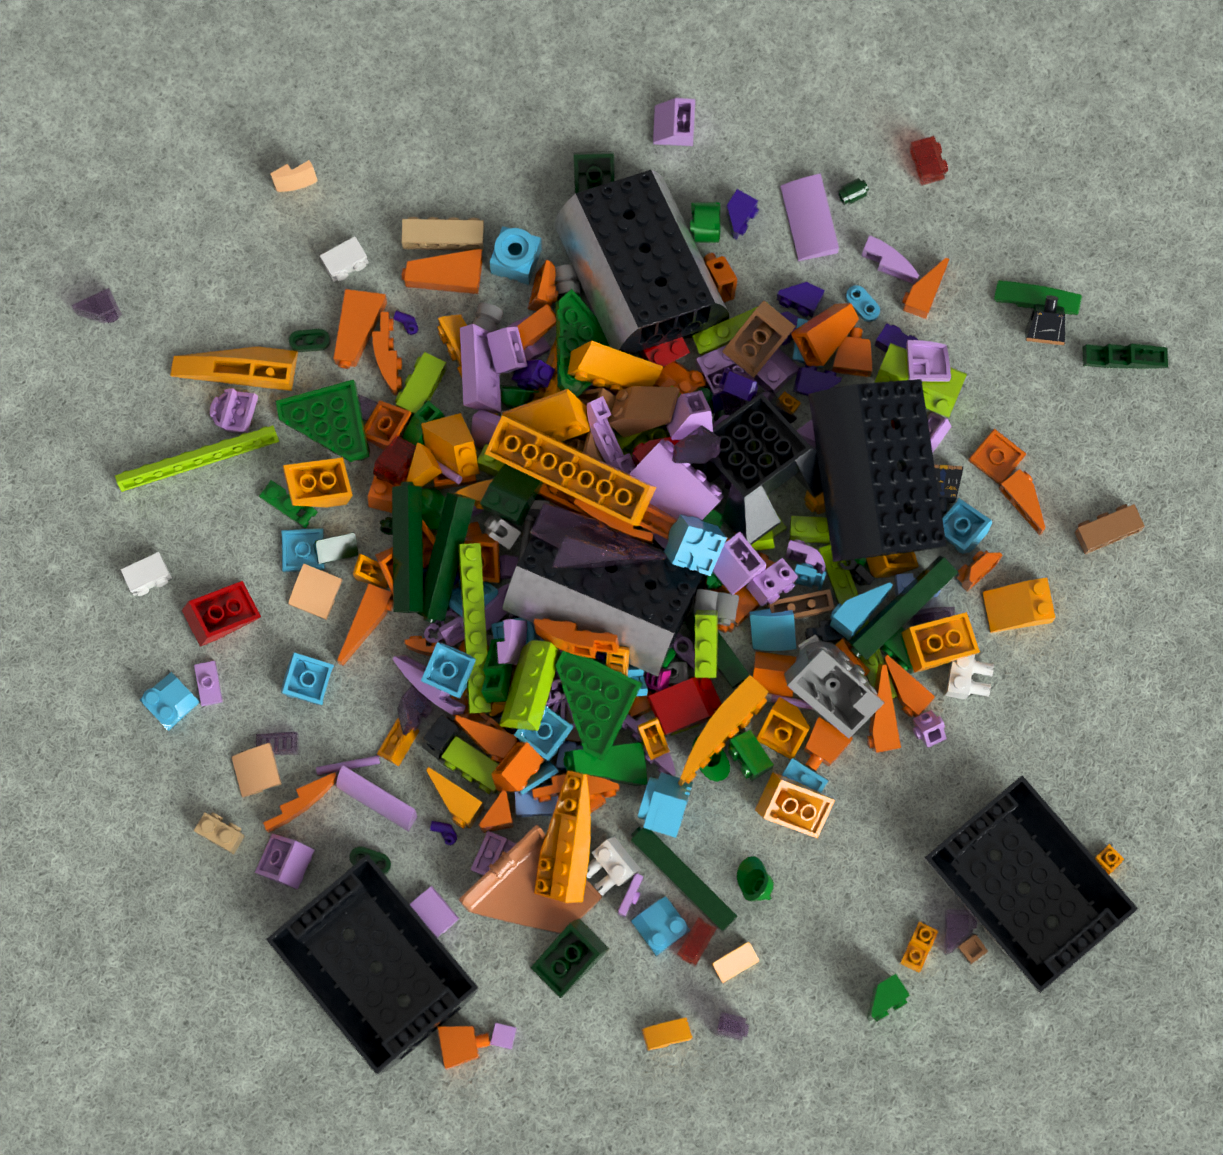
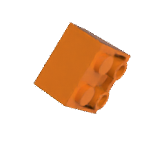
(381, 493)
(516, 768)

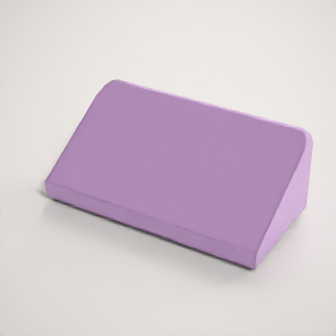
(937, 428)

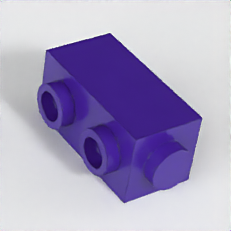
(893, 335)
(534, 376)

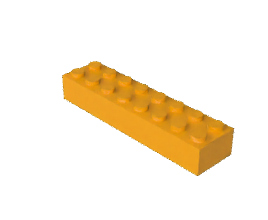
(570, 470)

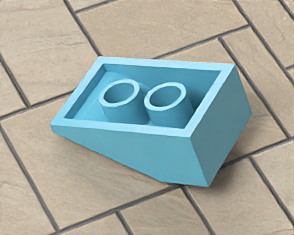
(855, 612)

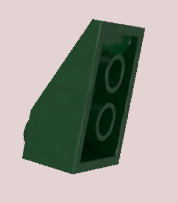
(593, 169)
(511, 494)
(569, 957)

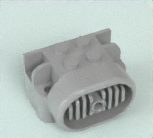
(833, 686)

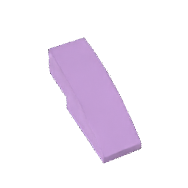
(890, 260)

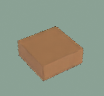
(973, 949)

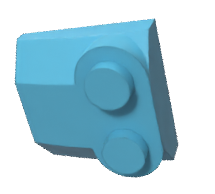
(965, 526)
(449, 669)
(306, 679)
(169, 701)
(550, 735)
(660, 925)

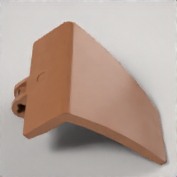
(509, 889)

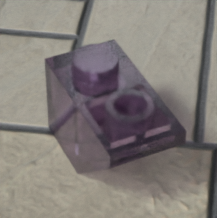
(412, 709)

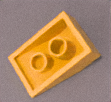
(318, 483)
(1019, 605)
(940, 642)
(461, 805)
(794, 805)

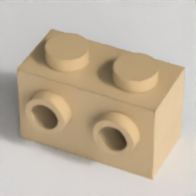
(219, 833)

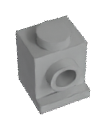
(681, 670)

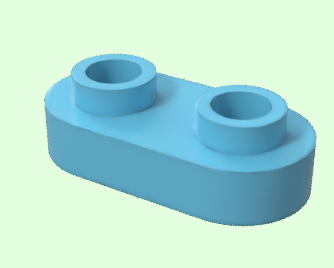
(862, 303)

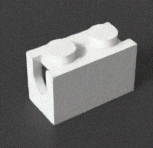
(344, 259)
(501, 531)
(146, 574)

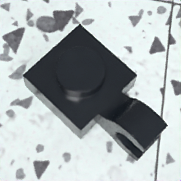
(859, 573)
(825, 631)

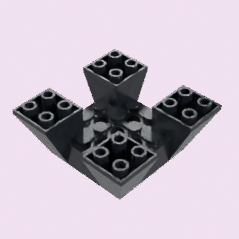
(744, 458)

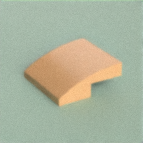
(297, 178)
(315, 591)
(256, 770)

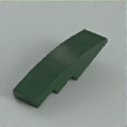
(1130, 356)
(728, 663)

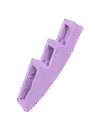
(414, 672)

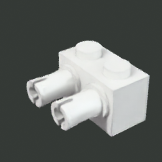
(959, 678)
(615, 861)

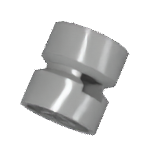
(566, 280)
(487, 316)

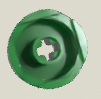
(705, 222)

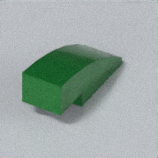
(496, 675)

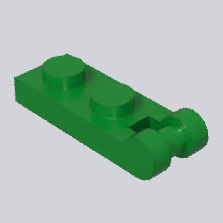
(280, 500)

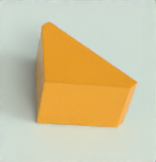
(423, 466)
(369, 572)
(653, 738)

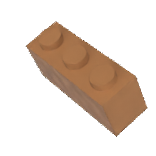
(1109, 528)
(805, 605)

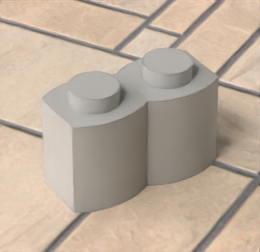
(723, 602)

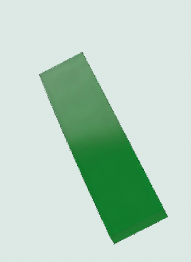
(1028, 295)

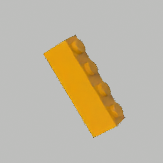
(611, 367)
(555, 415)

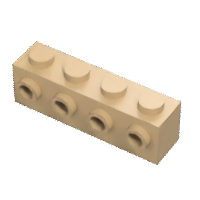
(442, 234)

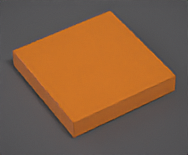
(997, 457)

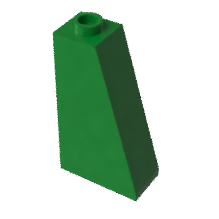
(622, 765)

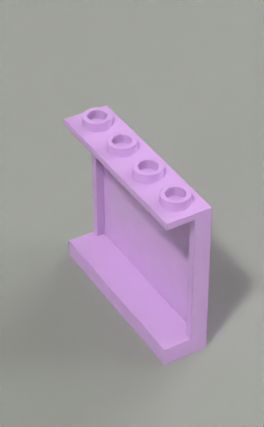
(678, 486)

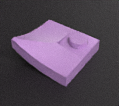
(927, 361)

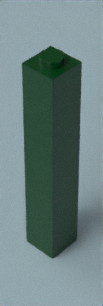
(407, 548)
(445, 556)
(902, 608)
(683, 878)

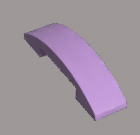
(604, 437)

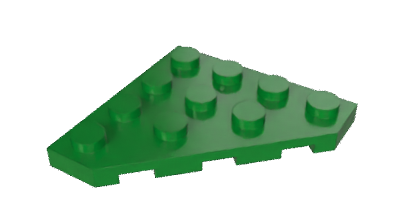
(574, 328)
(329, 418)
(596, 699)

